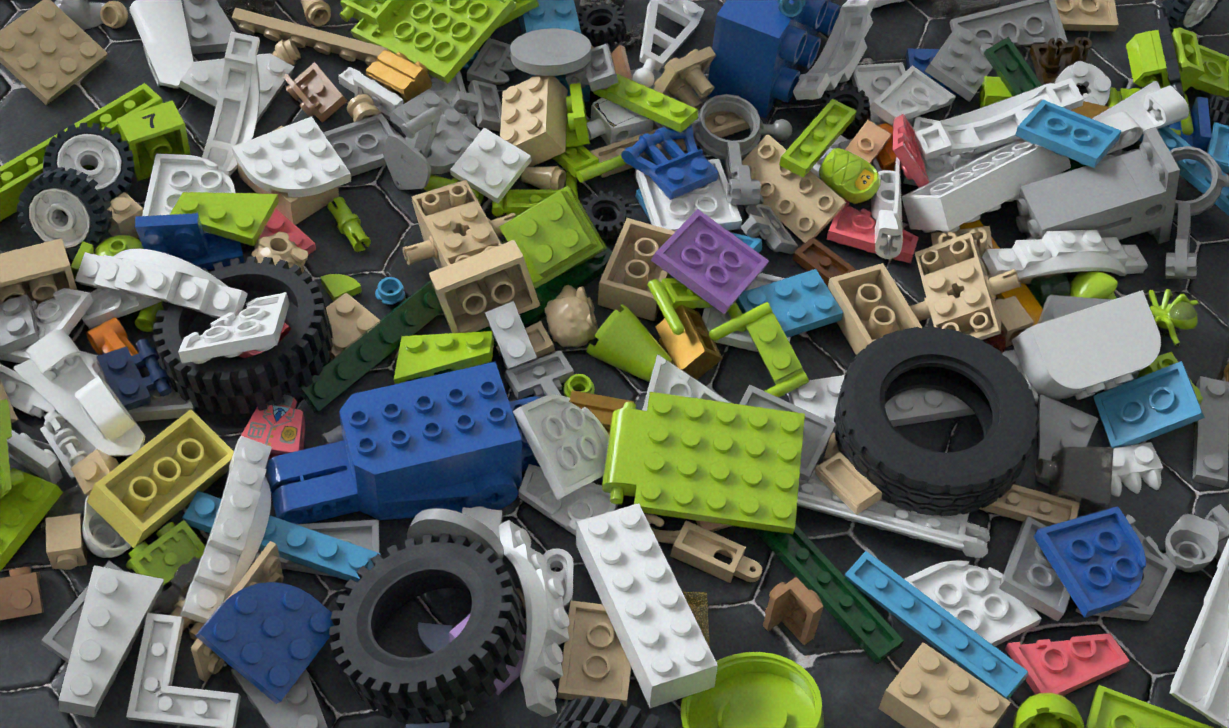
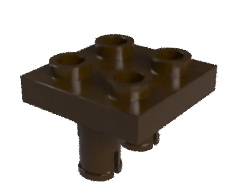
(1053, 58)

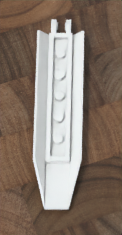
(937, 529)

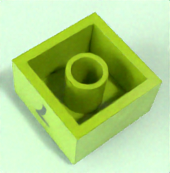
(152, 133)

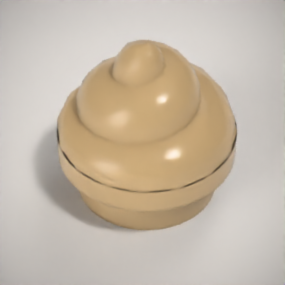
(114, 14)
(287, 51)

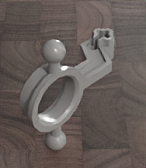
(740, 186)
(1182, 263)

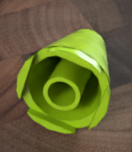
(627, 344)

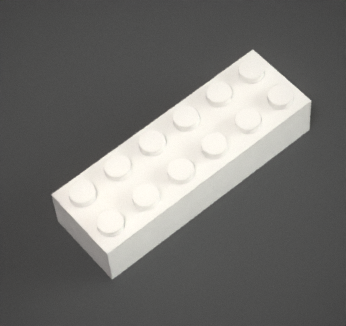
(980, 186)
(645, 605)

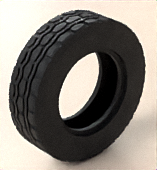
(953, 364)

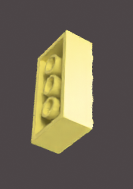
(161, 478)

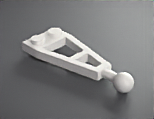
(681, 11)

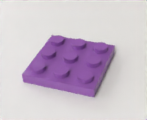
(710, 261)

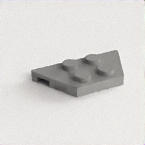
(1153, 583)

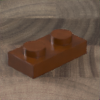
(817, 256)

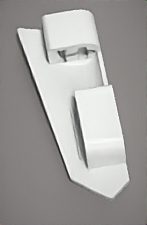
(164, 39)
(1143, 111)
(887, 212)
(80, 395)

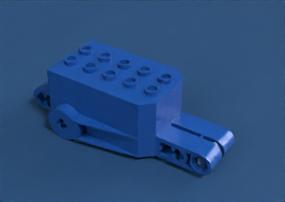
(410, 450)

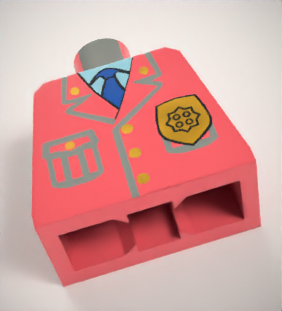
(278, 427)

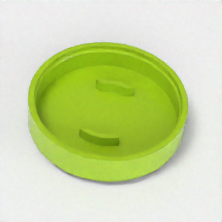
(756, 693)

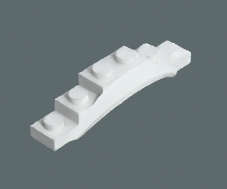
(840, 53)
(236, 103)
(992, 124)
(1066, 253)
(161, 278)
(235, 532)
(545, 619)

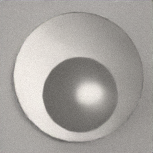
(550, 52)
(451, 522)

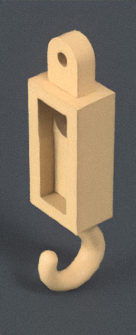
(698, 546)

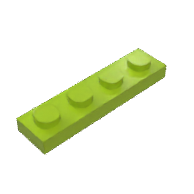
(650, 103)
(817, 138)

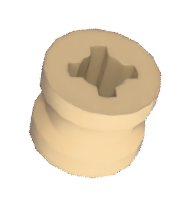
(362, 107)

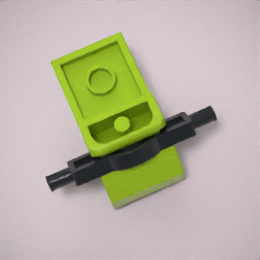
(1176, 60)

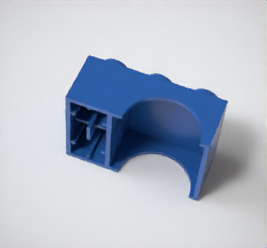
(762, 48)

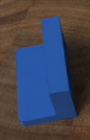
(1201, 124)

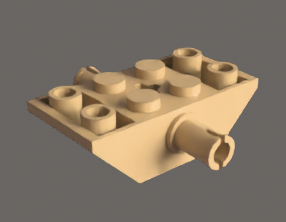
(452, 226)
(959, 288)

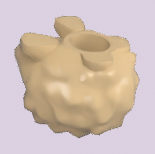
(280, 247)
(571, 318)

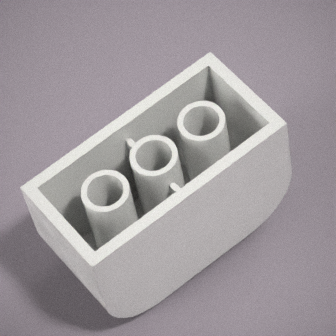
(1089, 348)

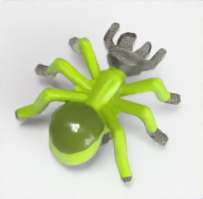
(1174, 316)

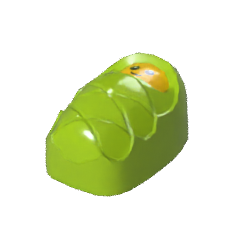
(849, 176)

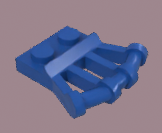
(676, 175)

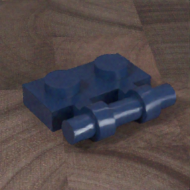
(123, 377)

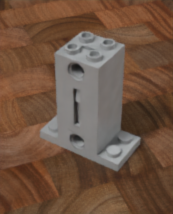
(1114, 198)

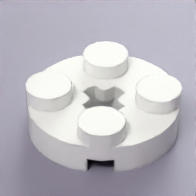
(1092, 78)

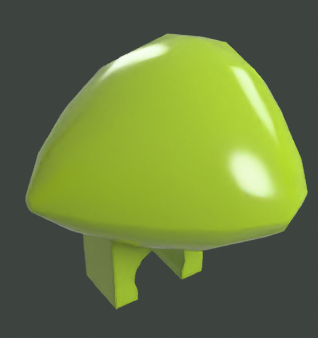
(1093, 285)

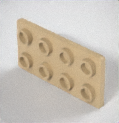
(798, 202)
(264, 569)

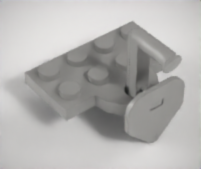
(432, 143)

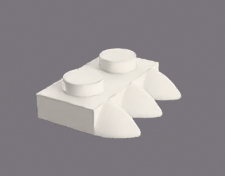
(1132, 464)

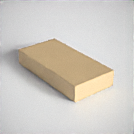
(848, 483)

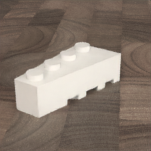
(105, 634)

